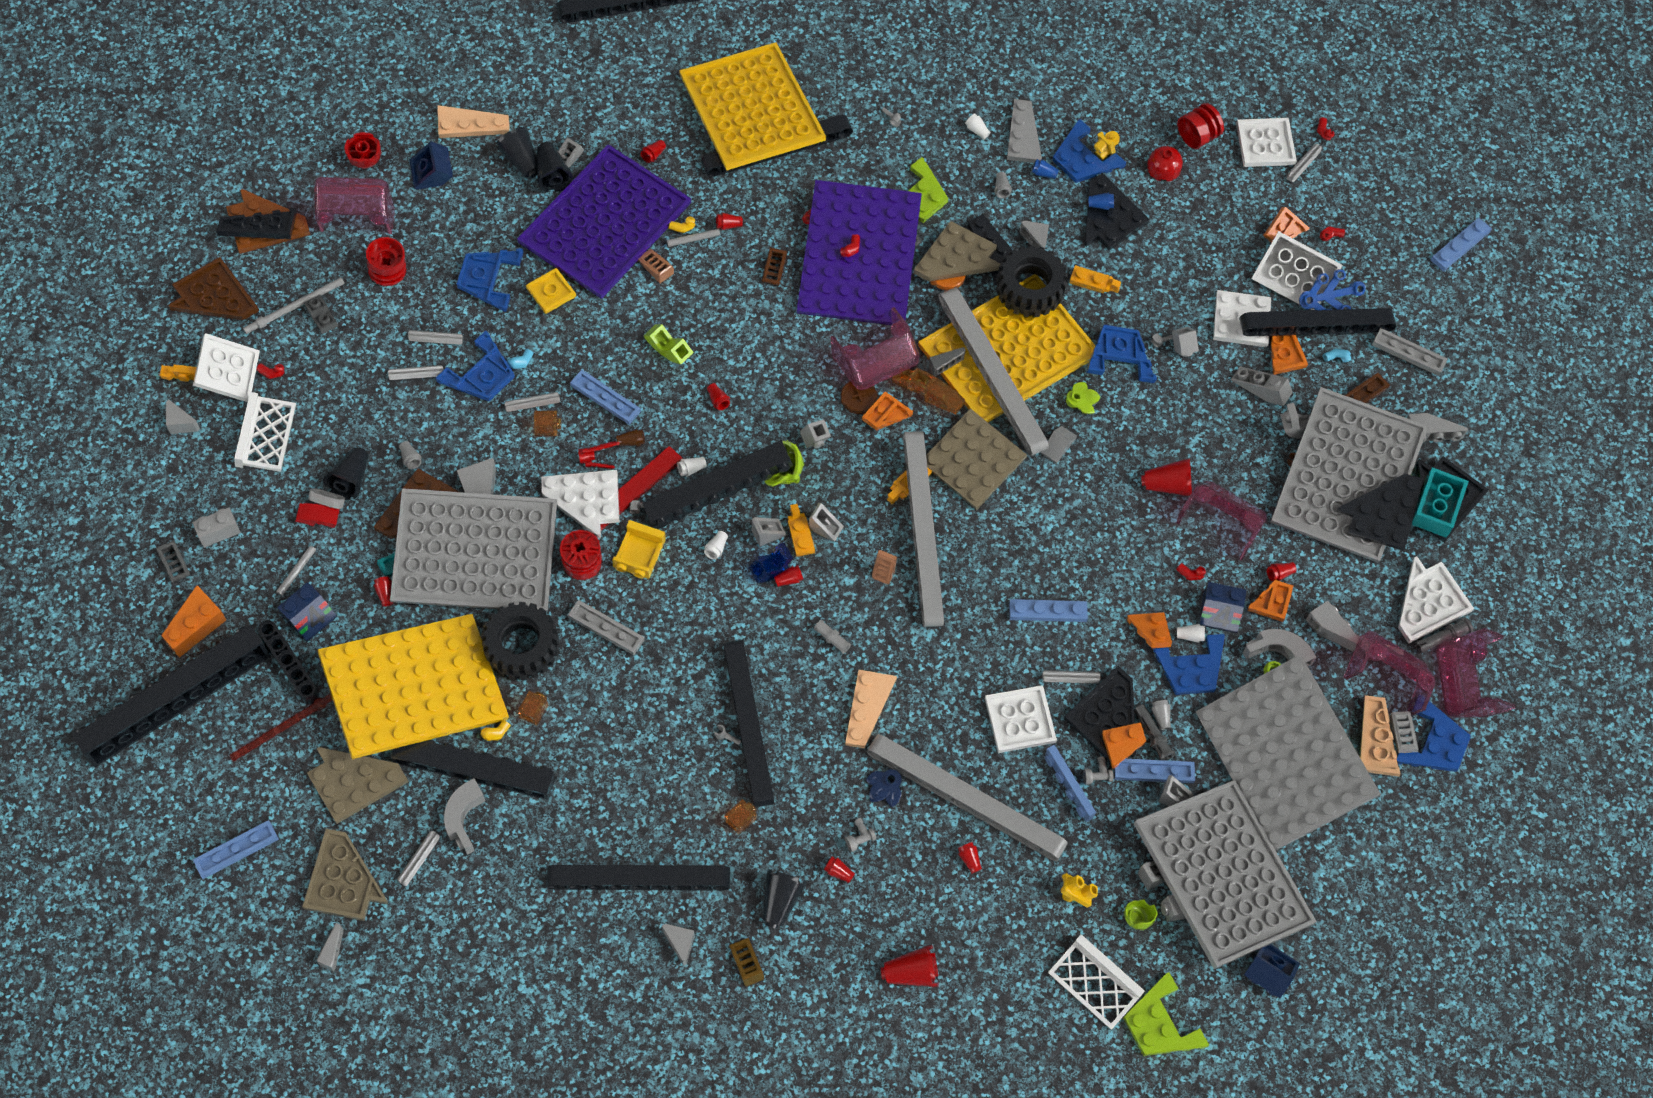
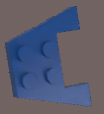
(1079, 161)
(480, 274)
(1122, 346)
(485, 377)
(1193, 672)
(1443, 745)

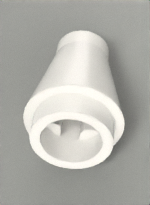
(977, 126)
(690, 465)
(715, 546)
(1191, 633)

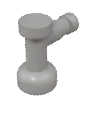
(1103, 774)
(866, 835)

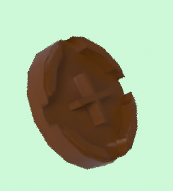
(858, 400)

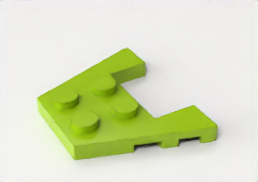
(933, 195)
(1153, 1026)

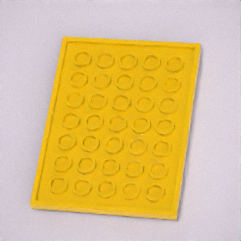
(752, 106)
(1030, 348)
(412, 685)

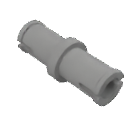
(832, 636)

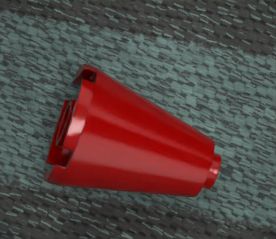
(1170, 478)
(913, 968)

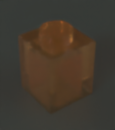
(546, 423)
(533, 707)
(741, 816)

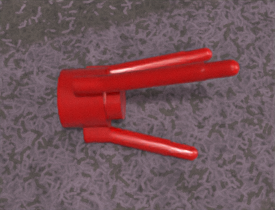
(586, 455)

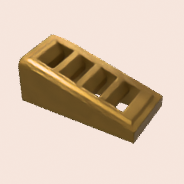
(751, 974)

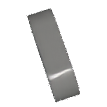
(326, 498)

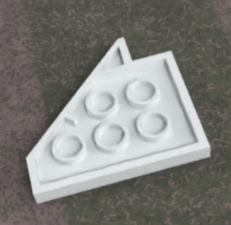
(586, 497)
(1430, 601)

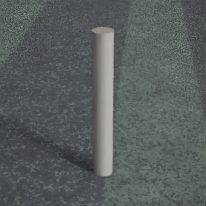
(694, 237)
(296, 570)

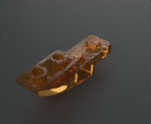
(932, 388)

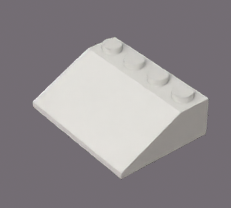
(1293, 268)

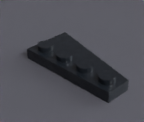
(275, 225)
(983, 228)

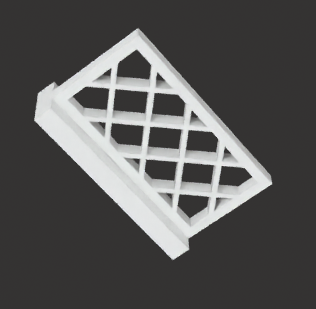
(248, 428)
(1108, 968)

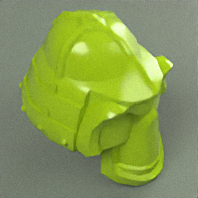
(793, 473)

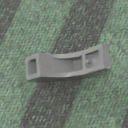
(1294, 423)
(1282, 642)
(458, 806)

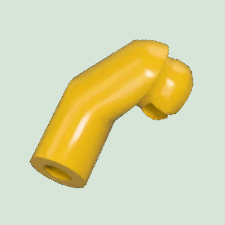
(683, 227)
(494, 734)

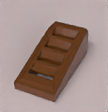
(779, 254)

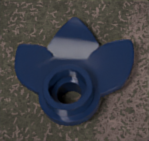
(883, 789)

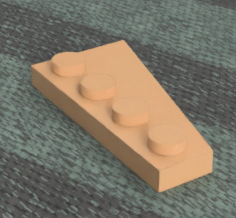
(465, 122)
(868, 702)
(1377, 743)

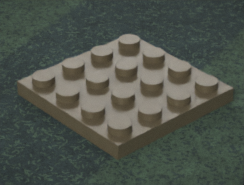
(974, 459)

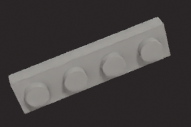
(1409, 352)
(606, 627)

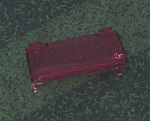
(353, 197)
(880, 361)
(1250, 515)
(1380, 649)
(1460, 679)

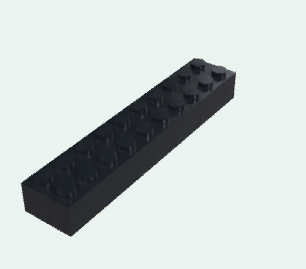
(171, 695)

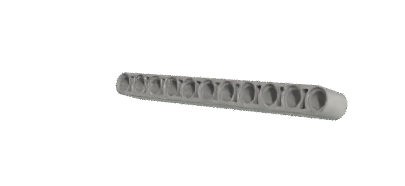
(993, 371)
(923, 529)
(967, 797)

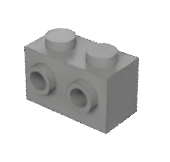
(216, 527)

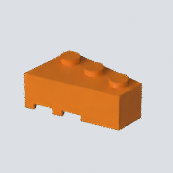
(192, 622)

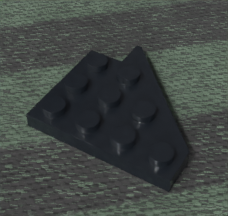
(1115, 224)
(1474, 492)
(1385, 512)
(1104, 708)

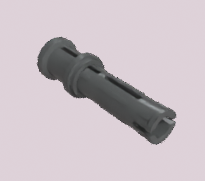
(1451, 632)
(1158, 740)

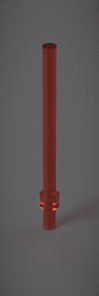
(318, 704)

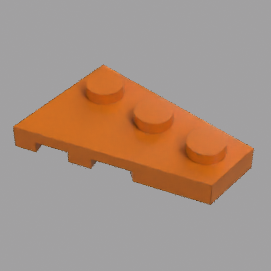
(1287, 354)

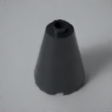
(519, 151)
(552, 169)
(347, 474)
(780, 897)

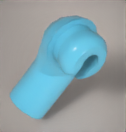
(1337, 353)
(521, 361)

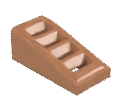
(659, 276)
(884, 567)

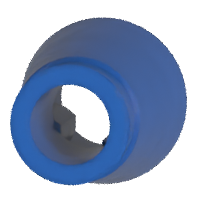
(1044, 169)
(1102, 201)

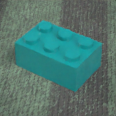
(1439, 502)

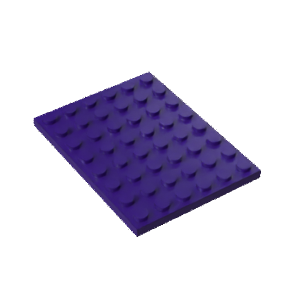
(604, 221)
(881, 271)

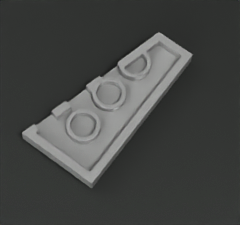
(1023, 134)

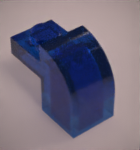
(768, 566)

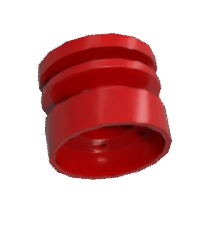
(1200, 126)
(386, 261)
(581, 554)

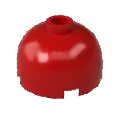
(363, 150)
(1165, 163)

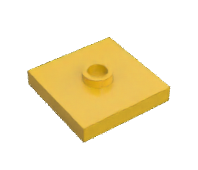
(550, 290)

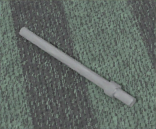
(261, 322)

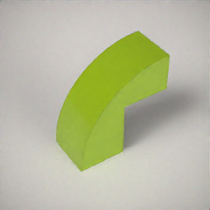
(671, 348)

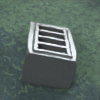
(946, 360)
(169, 547)

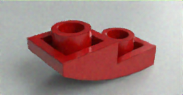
(317, 513)

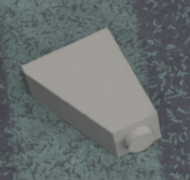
(478, 477)

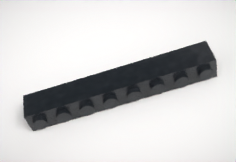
(718, 484)
(482, 767)

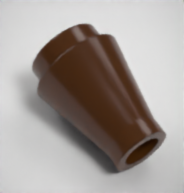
(631, 438)

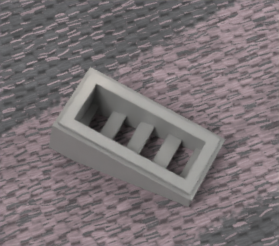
(577, 151)
(1403, 720)
(329, 954)

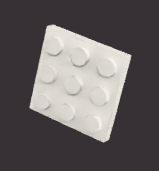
(1266, 142)
(1229, 308)
(226, 367)
(1020, 719)

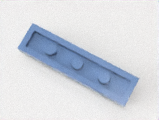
(1461, 244)
(605, 397)
(1048, 610)
(1155, 770)
(1072, 787)
(235, 849)

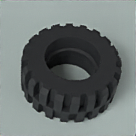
(1037, 262)
(514, 618)

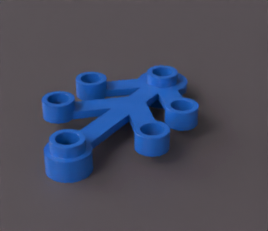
(1329, 293)

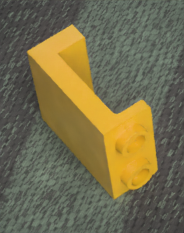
(639, 550)

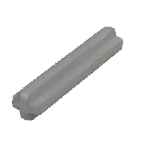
(1304, 162)
(435, 337)
(415, 372)
(533, 401)
(1071, 676)
(418, 858)

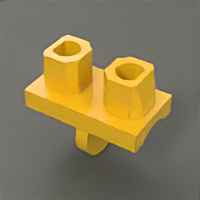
(1106, 144)
(1077, 890)

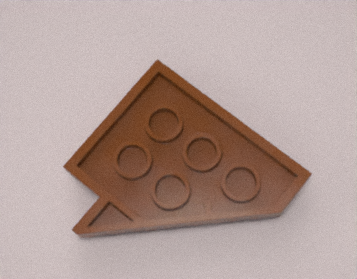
(256, 204)

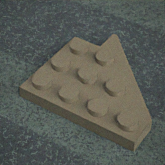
(957, 254)
(353, 783)
(341, 880)

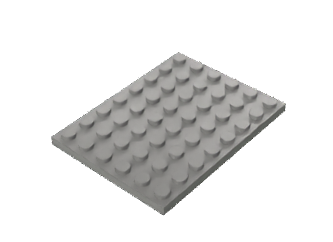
(1340, 457)
(473, 549)
(1288, 752)
(1224, 873)

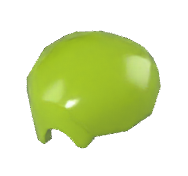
(1140, 914)

